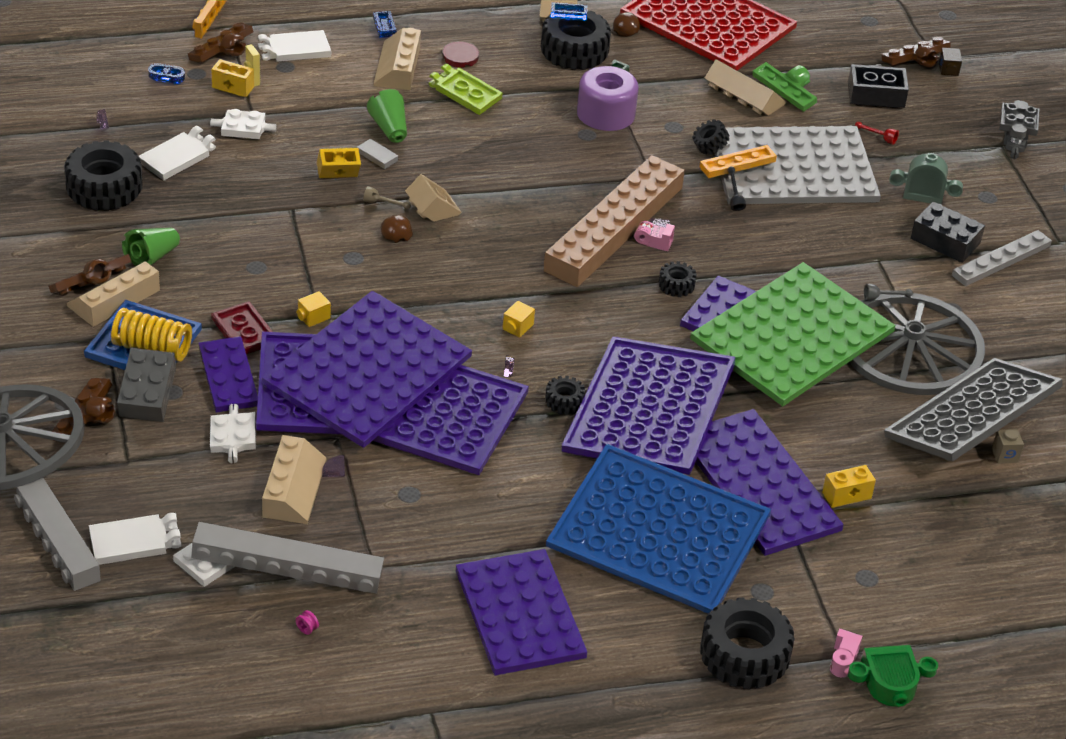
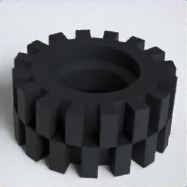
(710, 136)
(670, 277)
(564, 386)

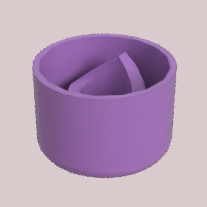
(607, 98)

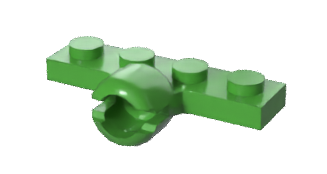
(788, 84)

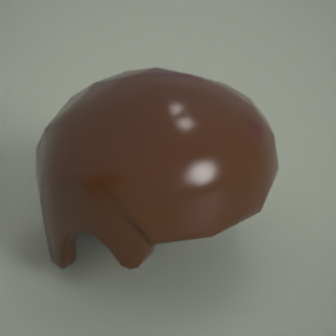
(626, 24)
(396, 228)

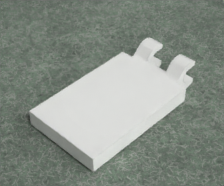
(294, 46)
(178, 153)
(134, 538)

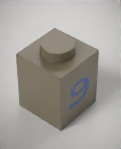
(1007, 446)

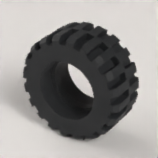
(576, 42)
(103, 175)
(740, 664)

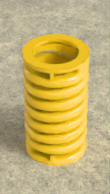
(151, 333)

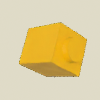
(314, 309)
(518, 319)

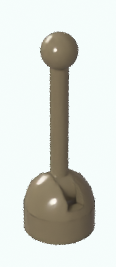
(371, 195)

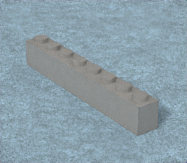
(287, 557)

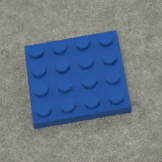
(104, 351)

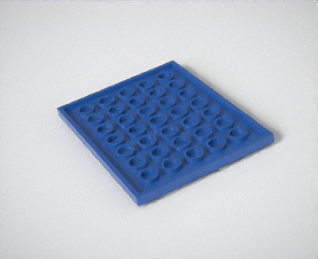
(659, 528)

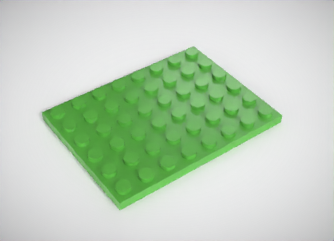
(793, 333)

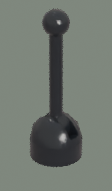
(737, 201)

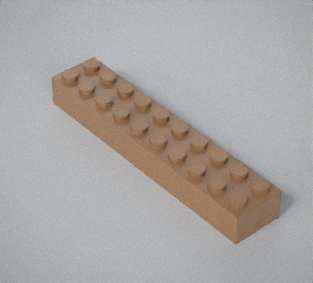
(613, 221)

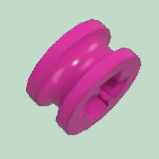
(307, 622)

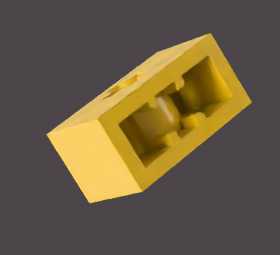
(232, 78)
(338, 162)
(848, 486)

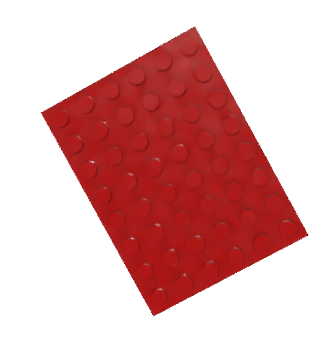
(715, 28)

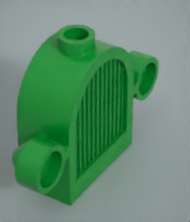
(892, 673)

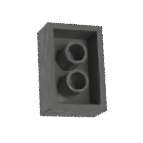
(146, 385)

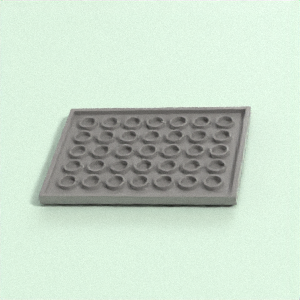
(809, 166)

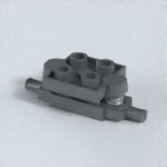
(1018, 122)

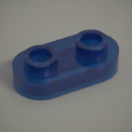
(166, 73)

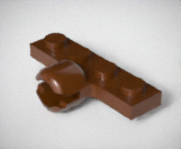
(226, 42)
(923, 52)
(94, 272)
(92, 405)

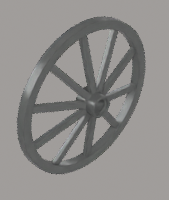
(916, 335)
(13, 424)

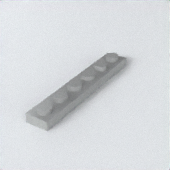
(1001, 258)

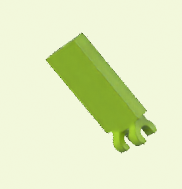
(465, 89)

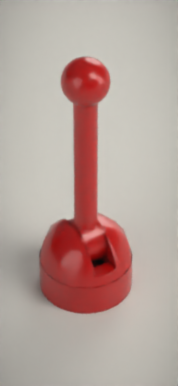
(889, 135)

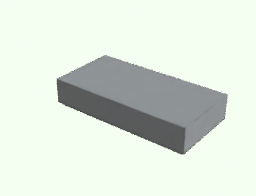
(377, 153)

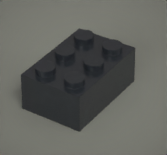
(878, 86)
(947, 232)

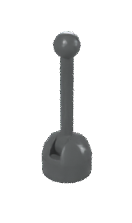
(872, 292)

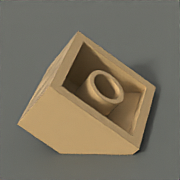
(431, 200)

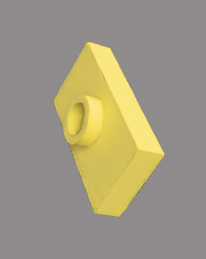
(253, 61)

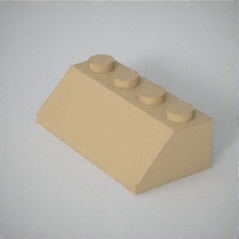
(399, 59)
(744, 88)
(106, 298)
(293, 481)

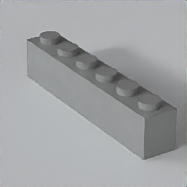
(58, 534)

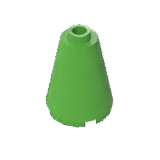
(389, 114)
(149, 244)

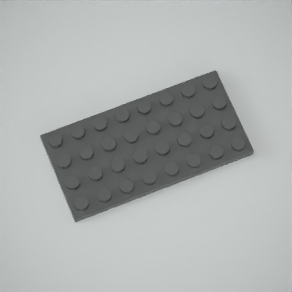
(973, 409)

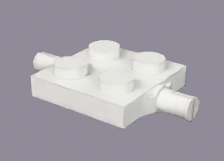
(243, 124)
(233, 433)

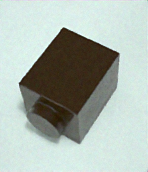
(950, 61)

